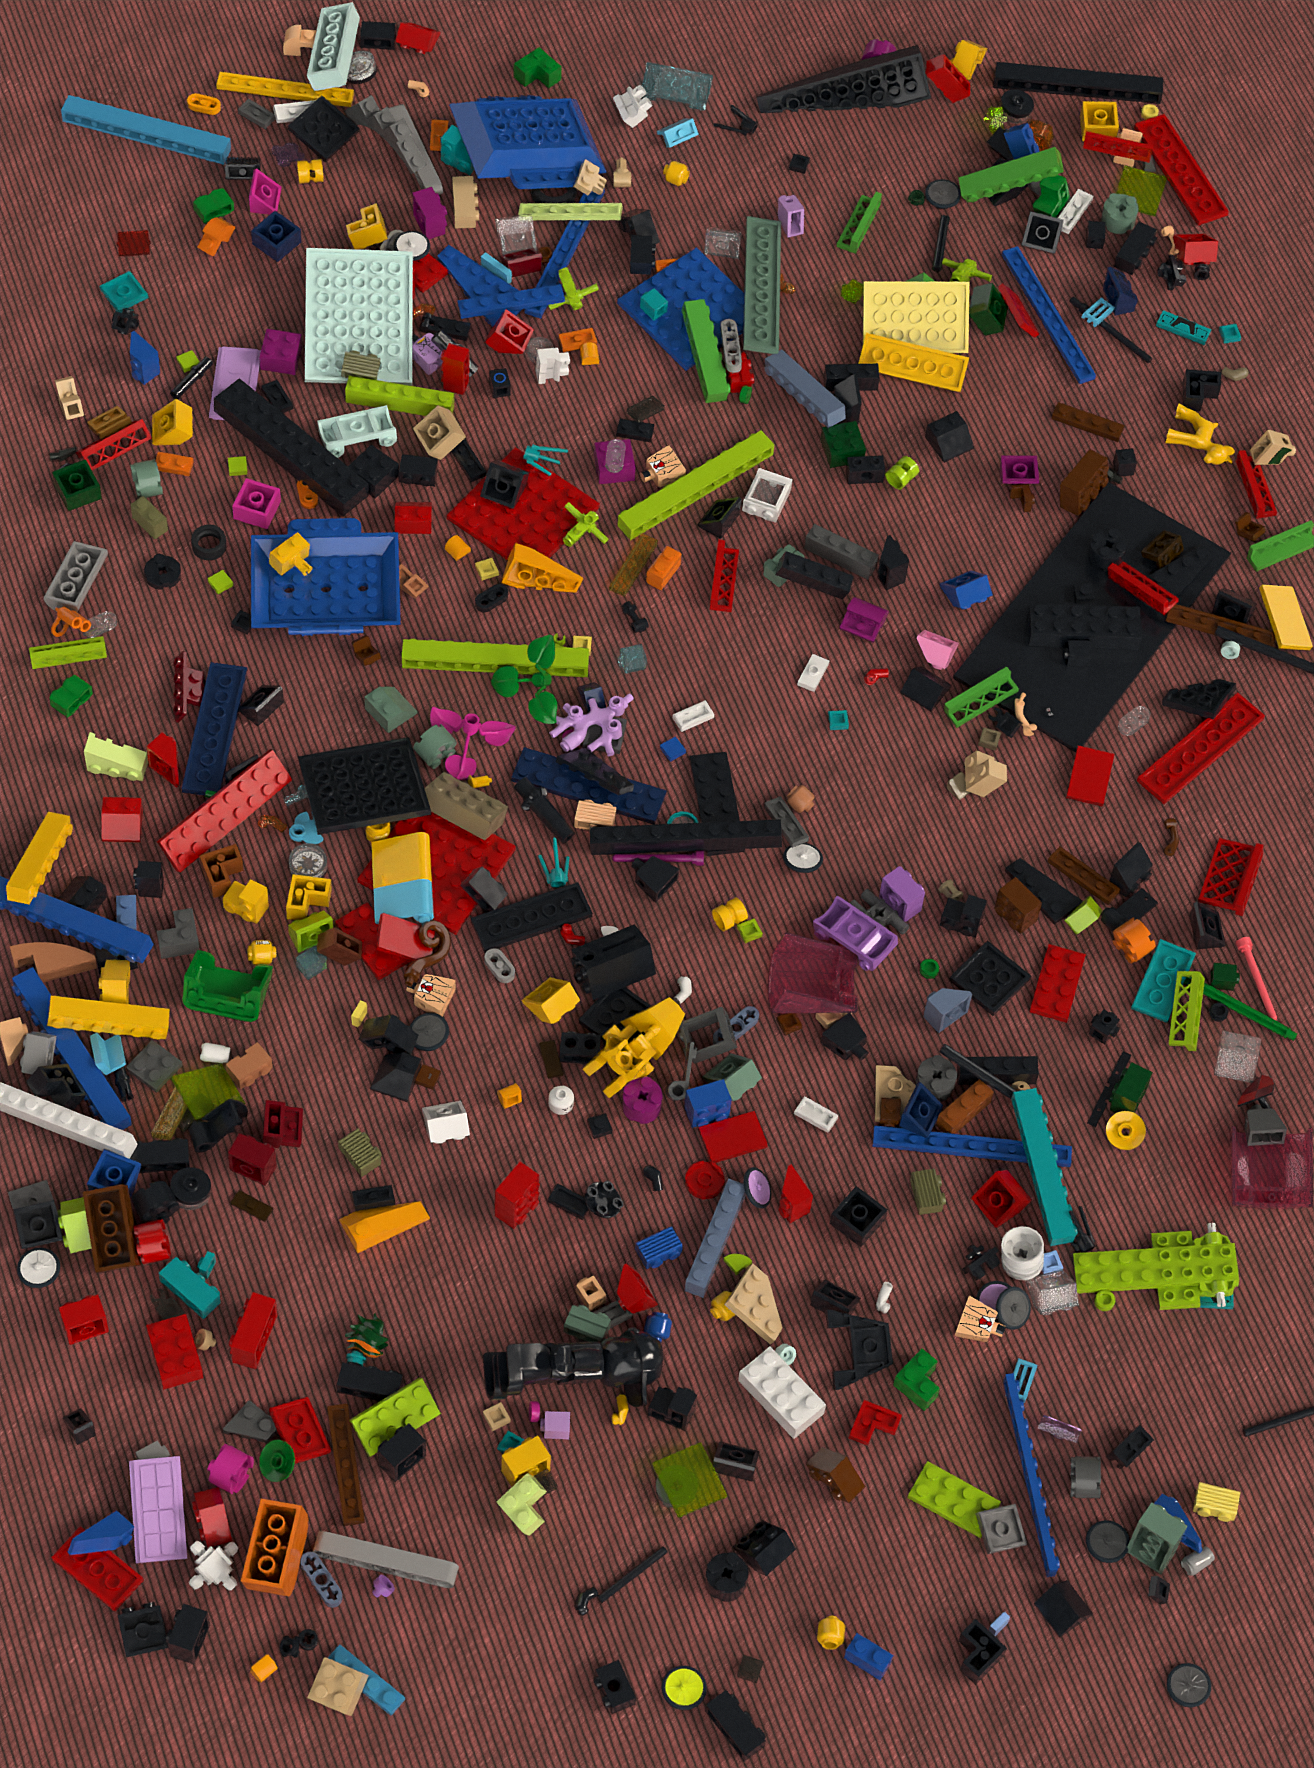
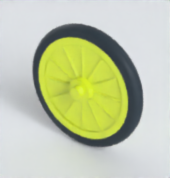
(684, 1687)

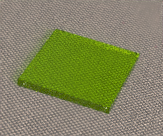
(1143, 186)
(205, 1089)
(689, 1480)

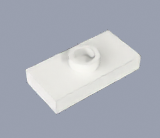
(813, 672)
(693, 716)
(816, 1114)

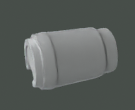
(1197, 1561)

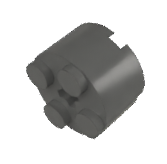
(937, 1076)
(1085, 1477)

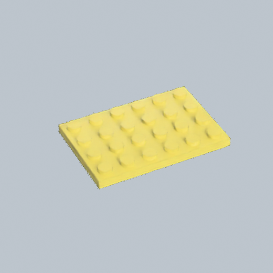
(919, 313)

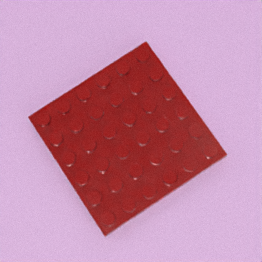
(536, 520)
(453, 858)

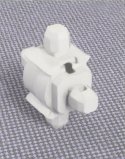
(213, 1565)

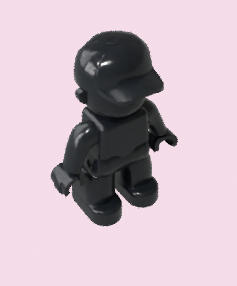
(625, 1360)

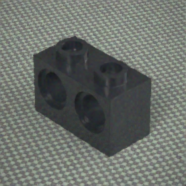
(579, 1053)

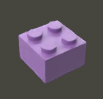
(902, 893)

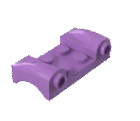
(856, 932)

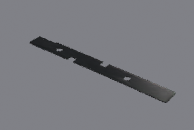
(1107, 1092)

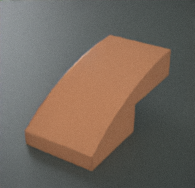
(410, 583)

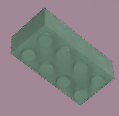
(1156, 1537)

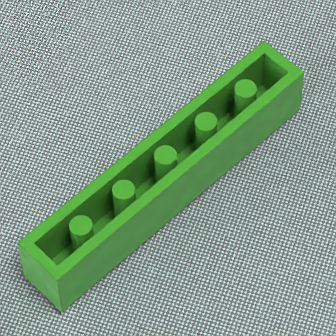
(1011, 174)
(705, 351)

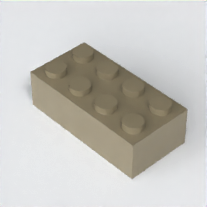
(465, 806)

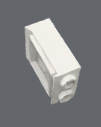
(767, 495)

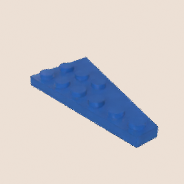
(474, 279)

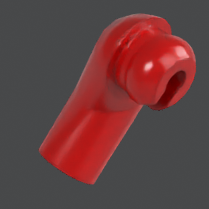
(874, 674)

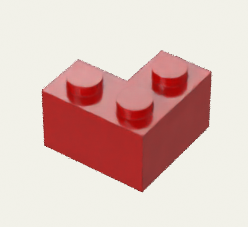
(211, 1513)

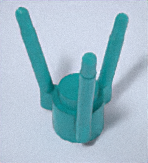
(532, 454)
(557, 877)

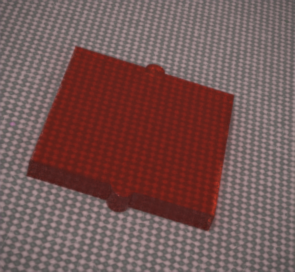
(133, 243)

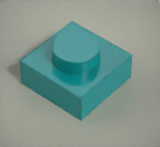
(206, 1264)

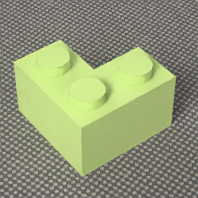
(518, 1503)

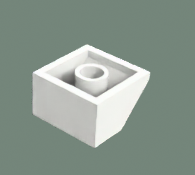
(446, 1122)

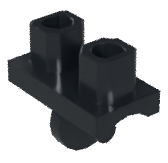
(1170, 272)
(989, 1257)

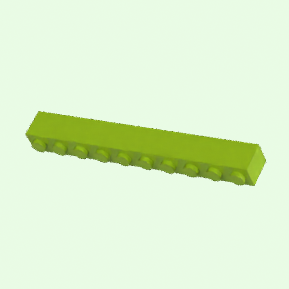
(695, 485)
(489, 657)

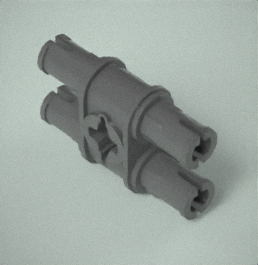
(881, 912)

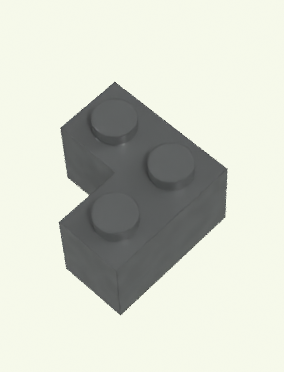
(182, 938)

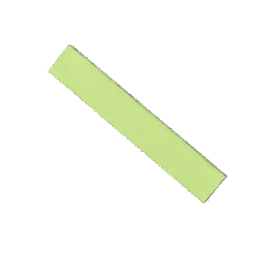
(572, 211)

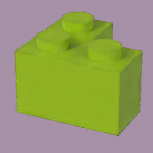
(74, 1221)

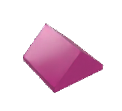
(263, 194)

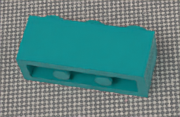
(190, 1287)

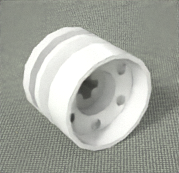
(1022, 1253)

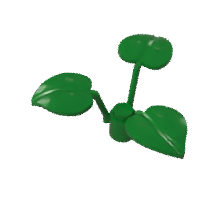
(506, 680)

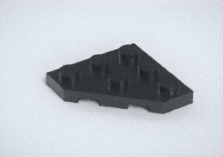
(1201, 699)

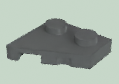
(251, 1423)

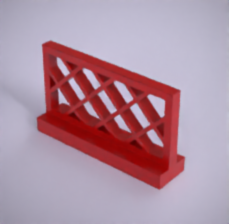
(1245, 883)

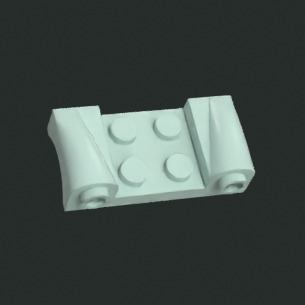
(357, 428)

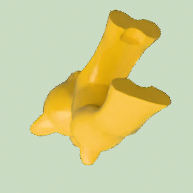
(1204, 429)

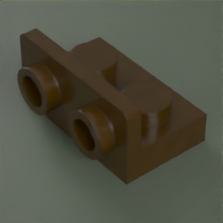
(1163, 548)

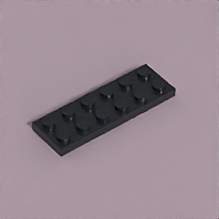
(714, 791)
(531, 917)

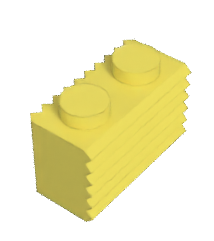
(1216, 1502)

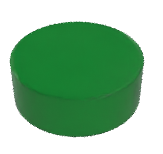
(745, 394)
(929, 968)

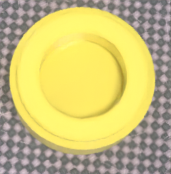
(1149, 111)

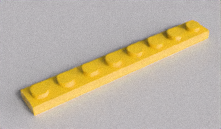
(282, 89)

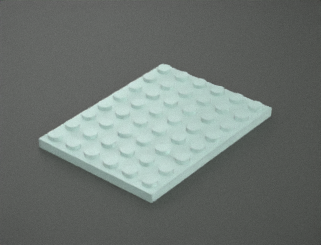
(358, 305)

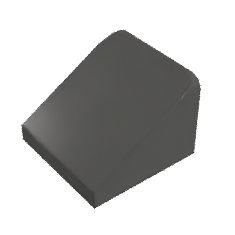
(1149, 167)

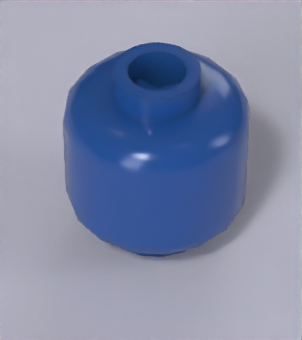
(658, 1325)

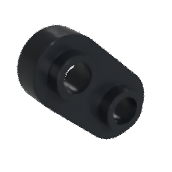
(490, 598)

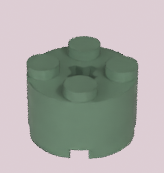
(1119, 213)
(146, 478)
(435, 745)

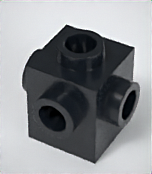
(119, 321)
(1104, 1026)

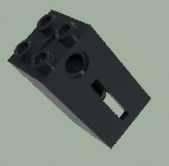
(613, 962)

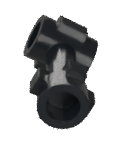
(638, 625)

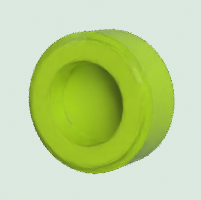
(1104, 1300)

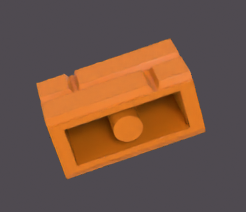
(663, 568)

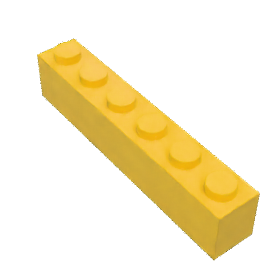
(39, 858)
(108, 1017)

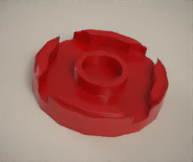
(704, 1180)

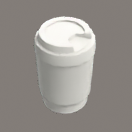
(215, 1053)

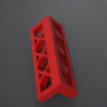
(1117, 146)
(114, 437)
(1252, 488)
(717, 582)
(1140, 589)

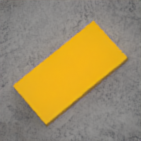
(1286, 617)

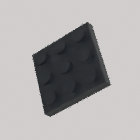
(323, 128)
(990, 978)
(612, 1010)

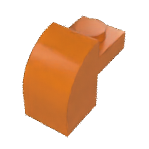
(214, 233)

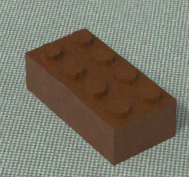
(111, 1228)

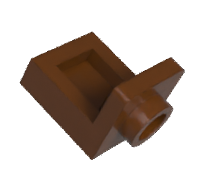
(1023, 492)
(1248, 528)
(365, 651)
(890, 1112)

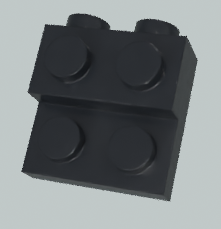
(142, 1629)

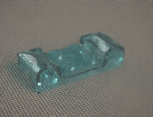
(677, 85)

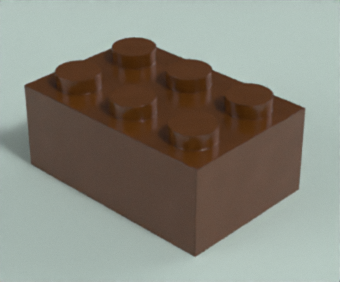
(1084, 482)

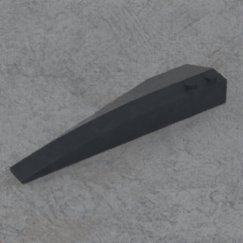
(877, 82)

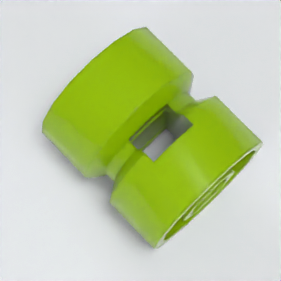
(902, 472)

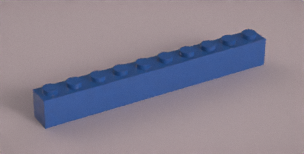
(80, 924)
(71, 1051)

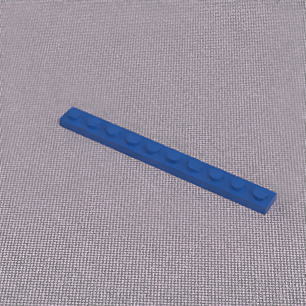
(564, 252)
(1048, 315)
(960, 1145)
(1033, 1483)

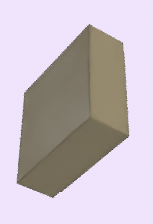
(989, 738)

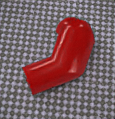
(570, 937)

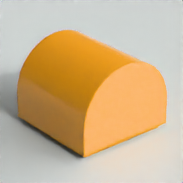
(589, 354)
(457, 547)
(510, 1095)
(263, 1668)

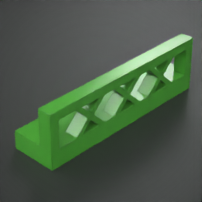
(862, 225)
(1281, 546)
(978, 691)

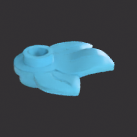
(307, 828)

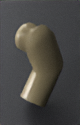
(1235, 375)

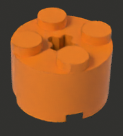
(1133, 940)

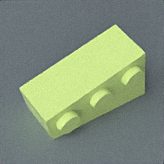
(114, 760)

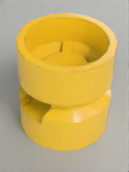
(304, 171)
(377, 832)
(729, 914)

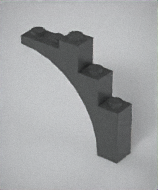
(395, 133)

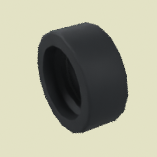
(204, 531)

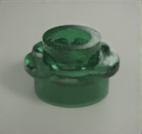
(916, 197)

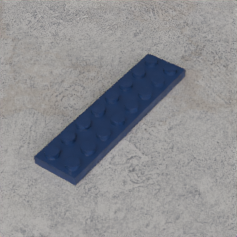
(214, 728)
(543, 771)

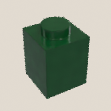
(1224, 976)

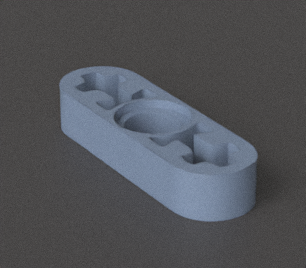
(739, 1019)
(307, 1569)

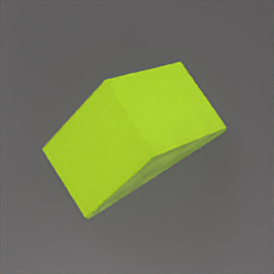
(1083, 915)

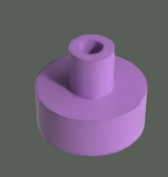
(383, 1586)

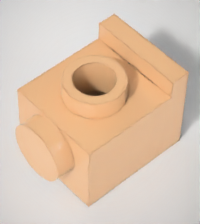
(591, 1285)

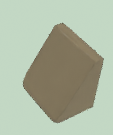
(957, 786)

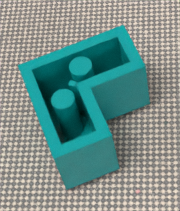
(454, 151)

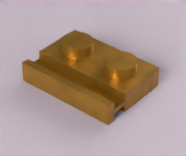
(109, 422)

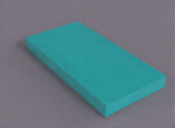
(1159, 982)

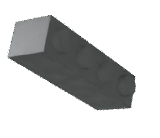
(841, 551)

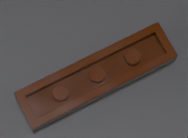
(1088, 422)
(1083, 875)

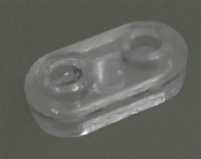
(615, 459)
(100, 624)
(1132, 721)

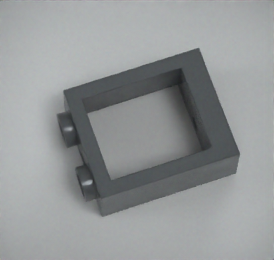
(703, 1020)

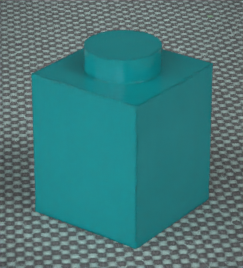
(653, 304)

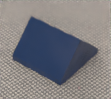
(921, 1111)

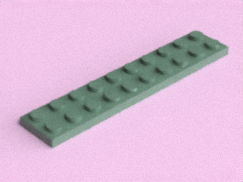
(762, 285)

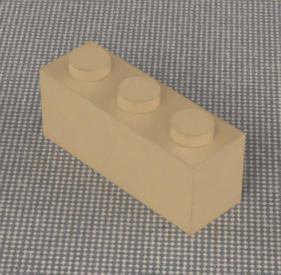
(465, 202)

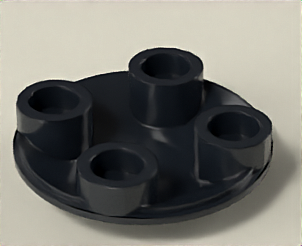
(603, 1199)

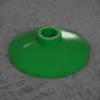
(270, 1461)

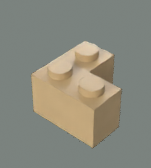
(983, 773)

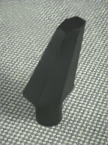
(63, 454)
(1113, 477)

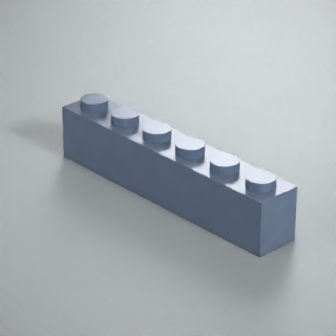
(805, 388)
(715, 1238)

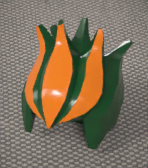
(368, 1336)

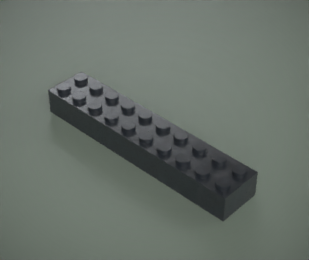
(291, 447)

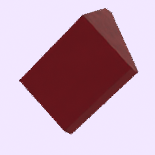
(522, 261)

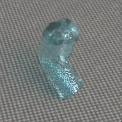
(297, 796)

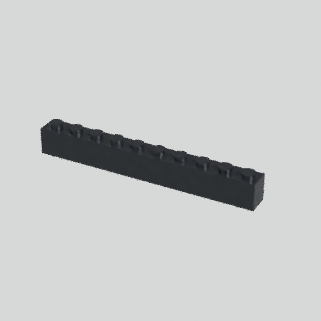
(1078, 82)
(685, 837)

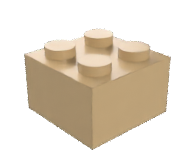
(439, 432)
(337, 1686)

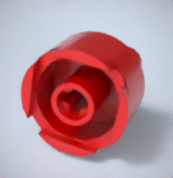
(153, 1242)

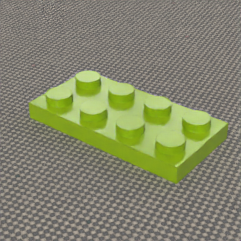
(406, 1406)
(951, 1498)

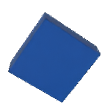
(672, 749)

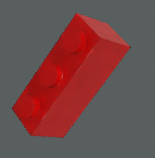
(947, 78)
(455, 369)

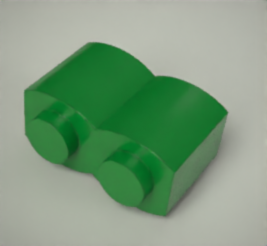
(213, 205)
(70, 696)

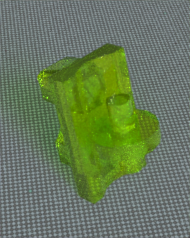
(995, 118)

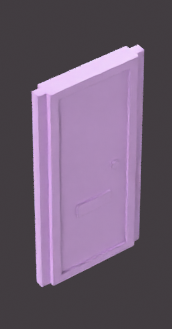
(232, 365)
(158, 1509)

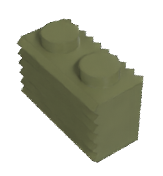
(360, 365)
(149, 517)
(360, 1152)
(927, 1191)

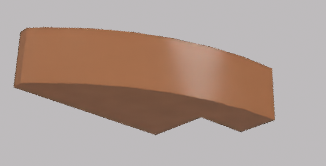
(52, 959)

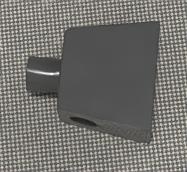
(1264, 1127)

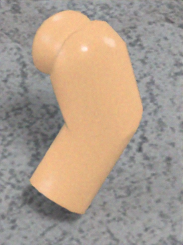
(420, 87)

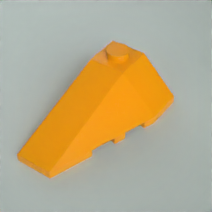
(532, 569)
(376, 1225)

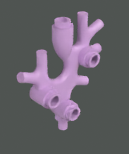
(603, 717)

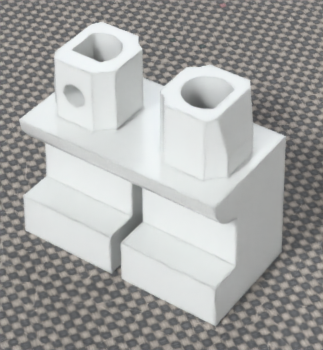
(631, 106)
(551, 364)

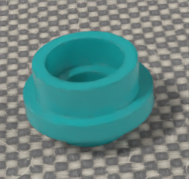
(356, 1357)

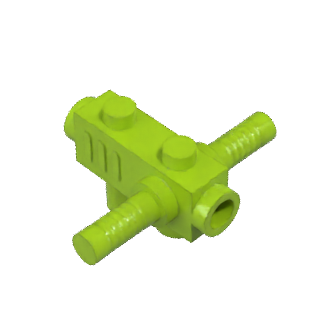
(965, 271)
(573, 295)
(584, 524)

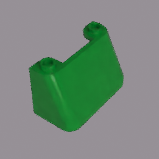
(225, 990)

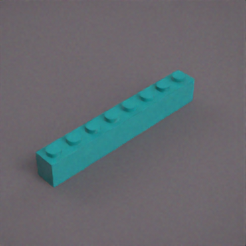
(1043, 1166)

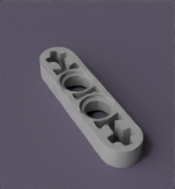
(731, 345)

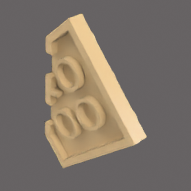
(891, 1084)
(755, 1304)

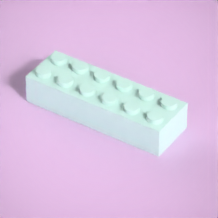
(333, 46)

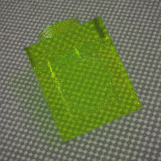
(852, 291)

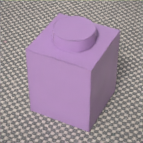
(556, 1425)

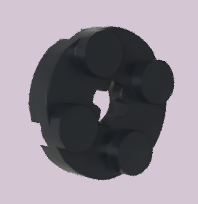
(159, 563)

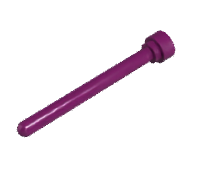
(696, 858)

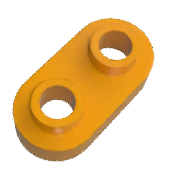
(206, 104)

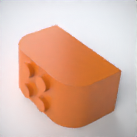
(275, 1548)

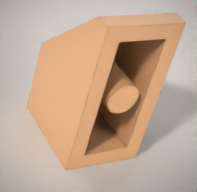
(12, 1037)

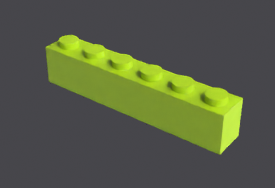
(396, 396)

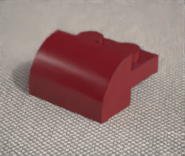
(282, 1124)

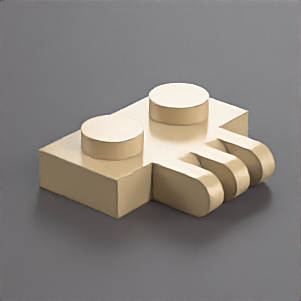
(589, 180)

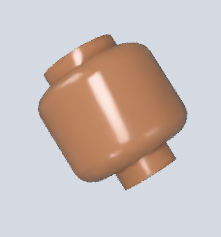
(801, 799)

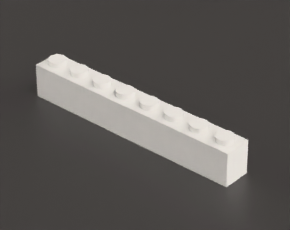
(65, 1121)

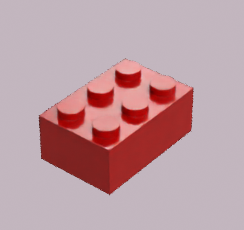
(517, 1195)
(253, 1330)
(174, 1351)

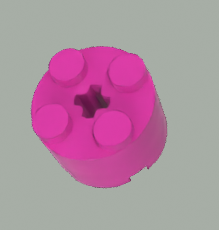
(230, 1469)

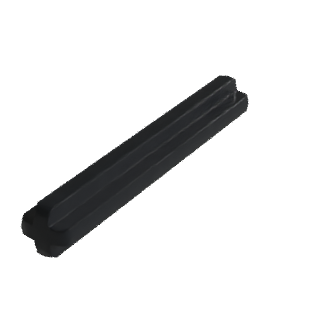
(941, 242)

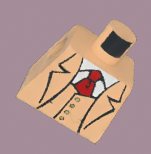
(663, 468)
(433, 993)
(978, 1322)

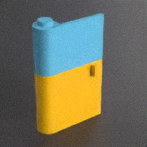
(403, 877)

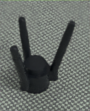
(748, 125)
(1085, 1242)

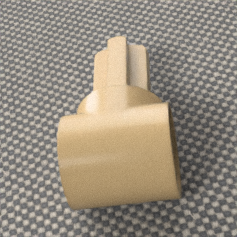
(621, 176)

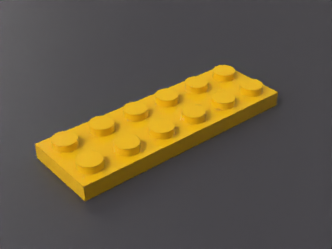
(915, 362)

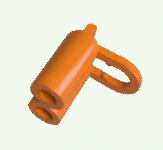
(70, 618)

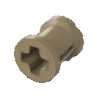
(948, 885)

